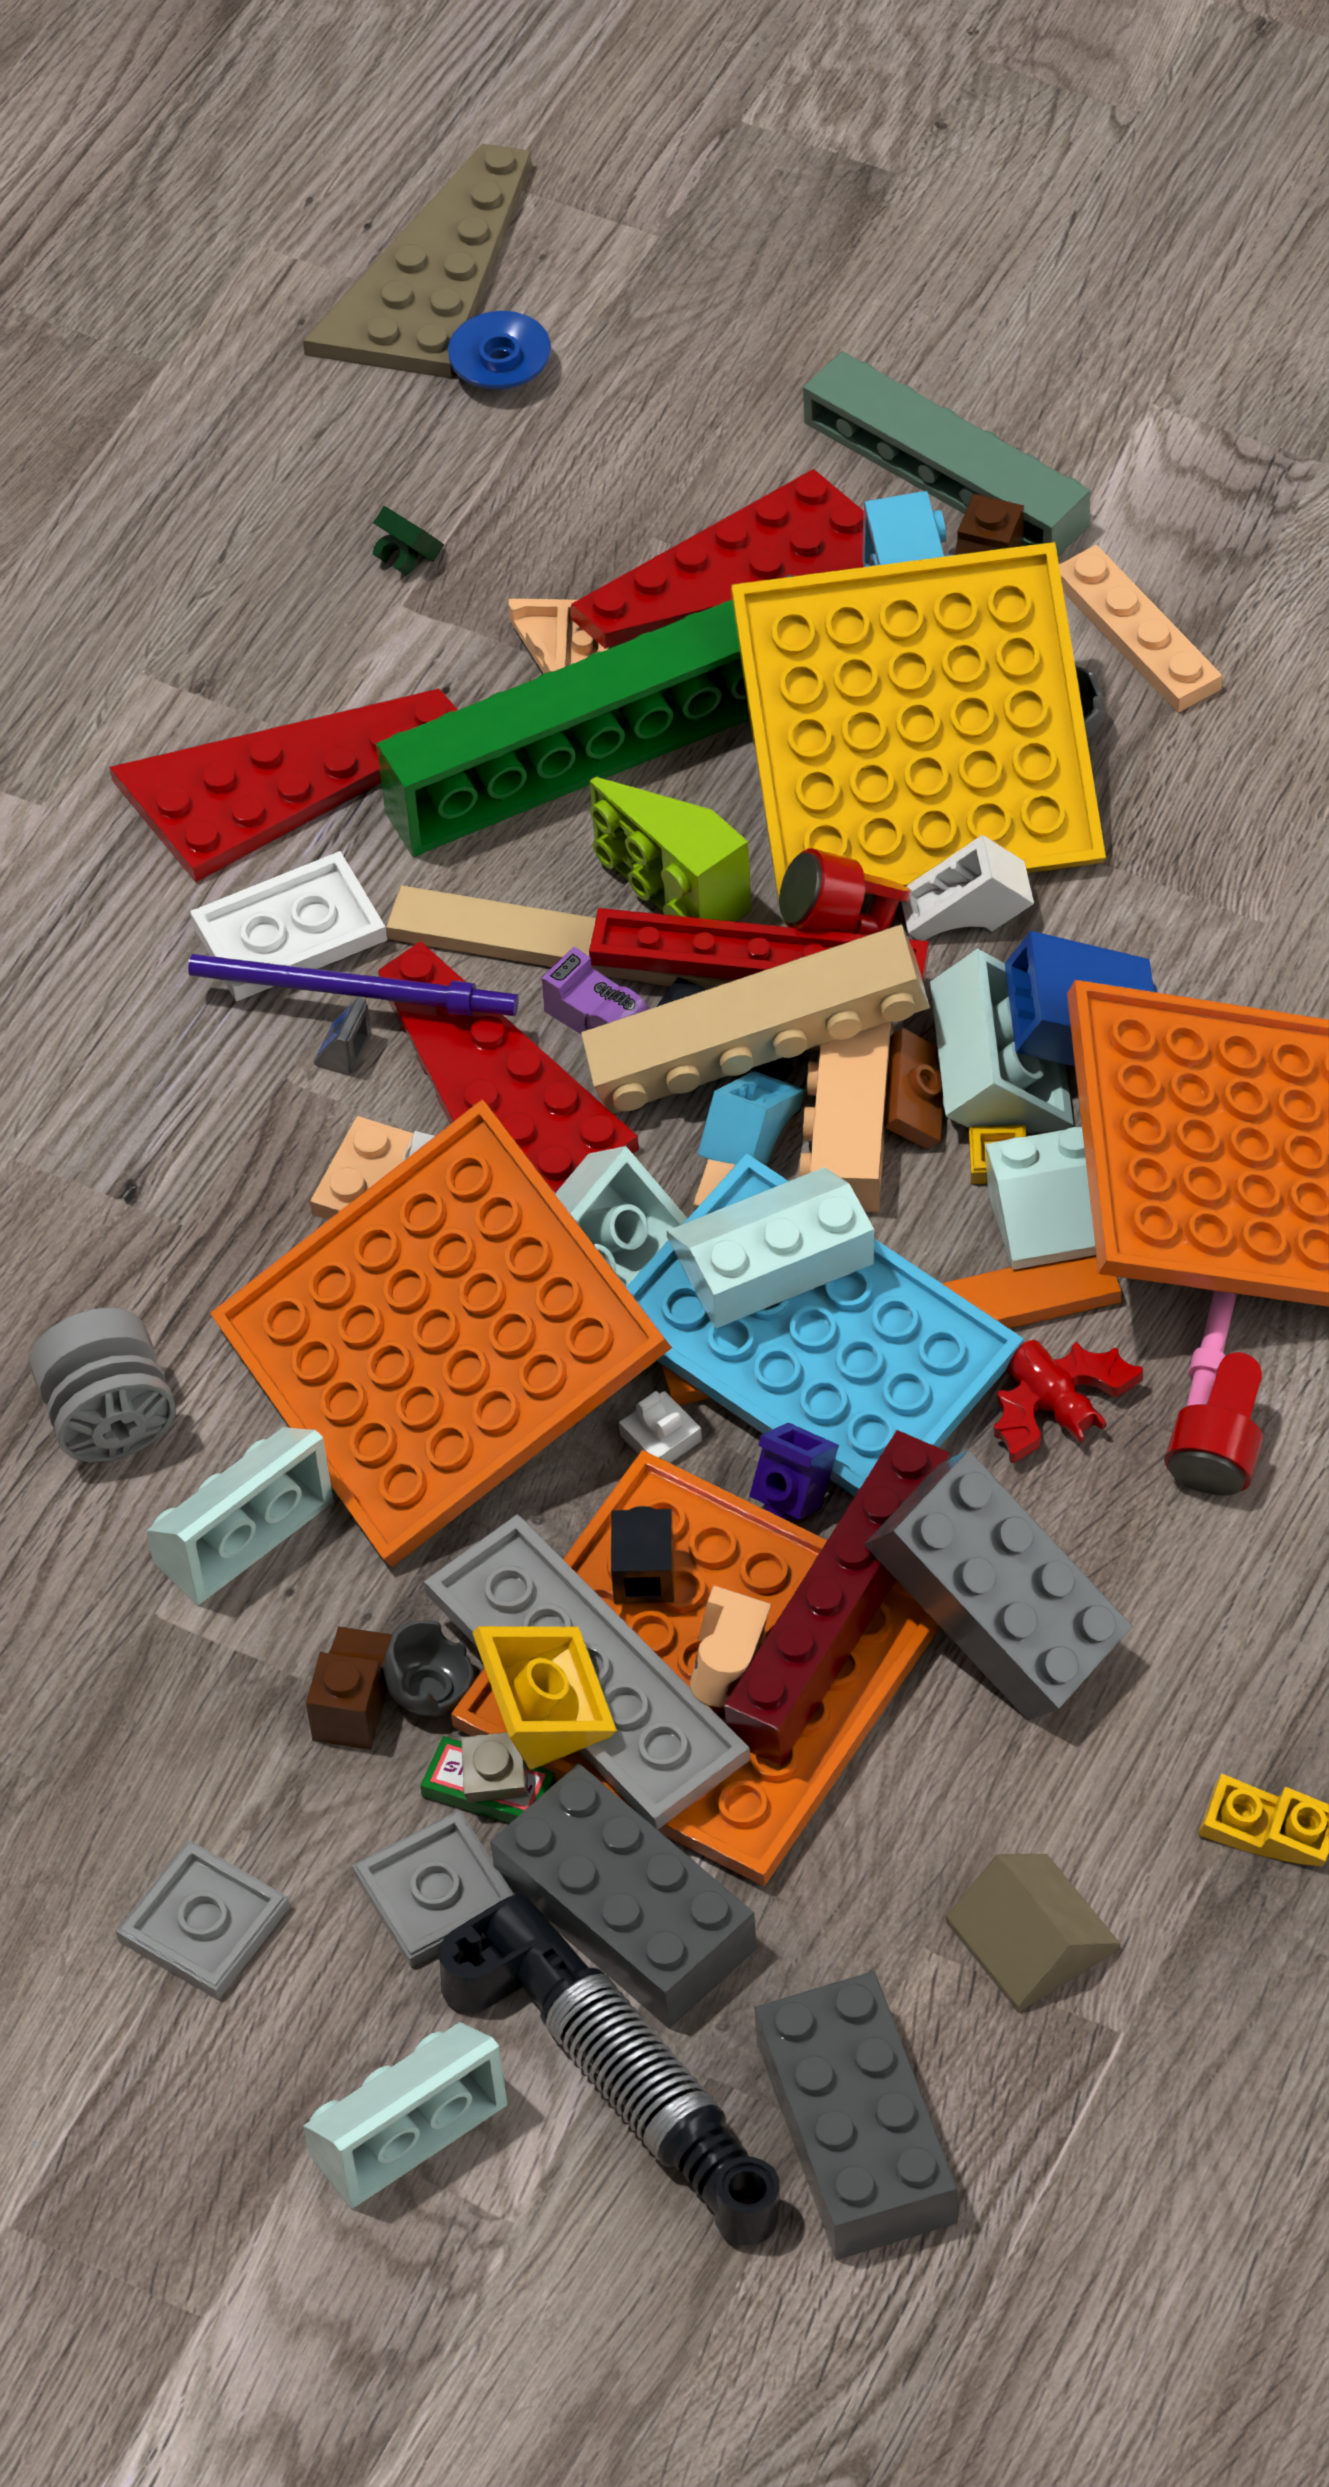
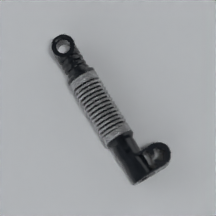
(584, 2011)

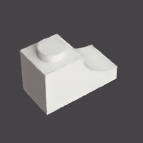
(969, 889)

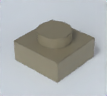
(492, 1768)

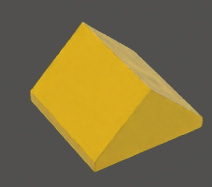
(544, 1689)

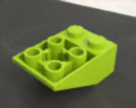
(671, 851)

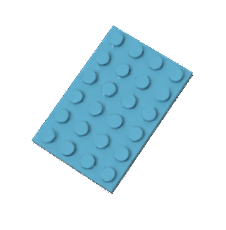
(837, 1360)

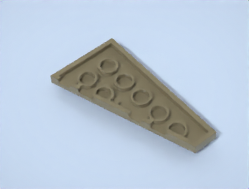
(430, 274)

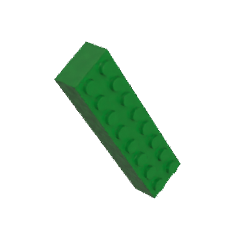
(564, 730)

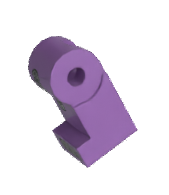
(584, 996)

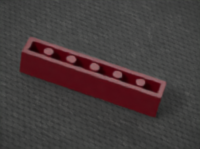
(826, 1610)

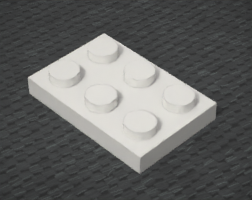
(292, 920)

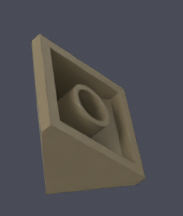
(1029, 1927)

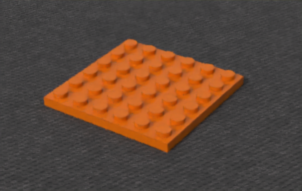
(1205, 1141)
(440, 1331)
(739, 1547)

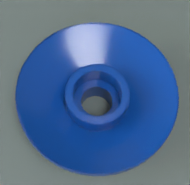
(499, 350)

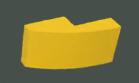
(1267, 1825)

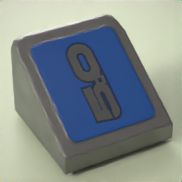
(346, 1039)

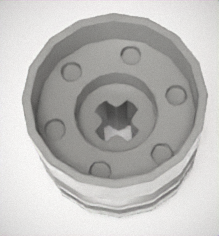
(102, 1385)

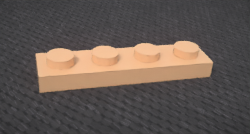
(1138, 629)

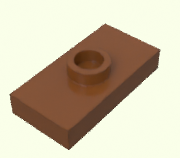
(914, 1089)

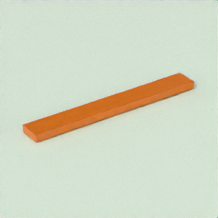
(1004, 1294)

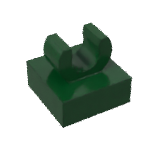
(407, 538)

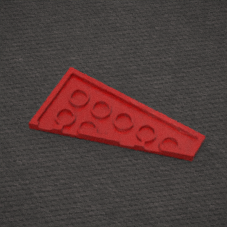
(788, 532)
(253, 788)
(496, 1062)

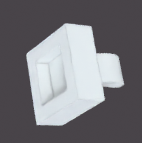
(660, 1428)

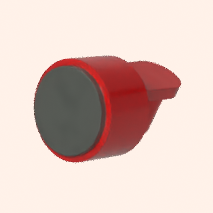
(828, 892)
(1216, 1442)

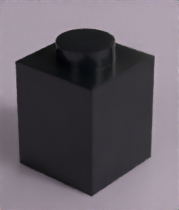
(642, 1555)

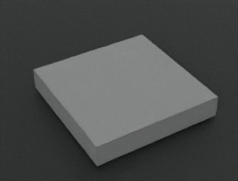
(430, 1885)
(203, 1919)

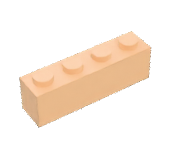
(849, 1111)

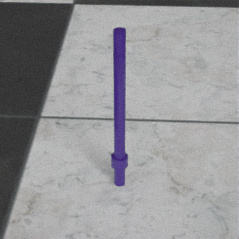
(458, 998)

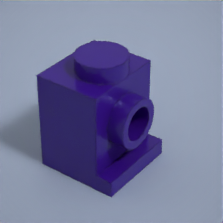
(804, 1463)

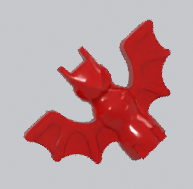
(1051, 1387)

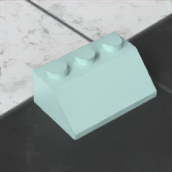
(978, 1059)
(1041, 1197)
(620, 1209)
(774, 1245)
(242, 1512)
(407, 2112)

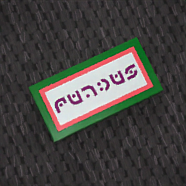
(445, 1784)

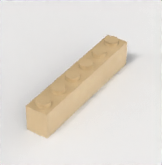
(755, 1020)

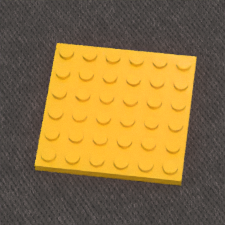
(919, 713)

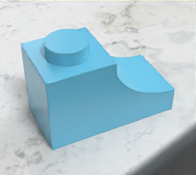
(748, 1118)

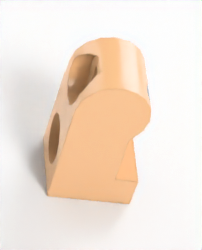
(730, 1641)

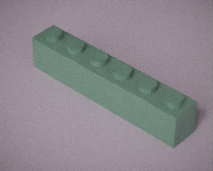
(941, 450)

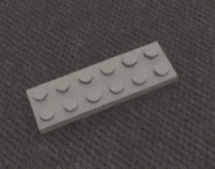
(666, 1740)

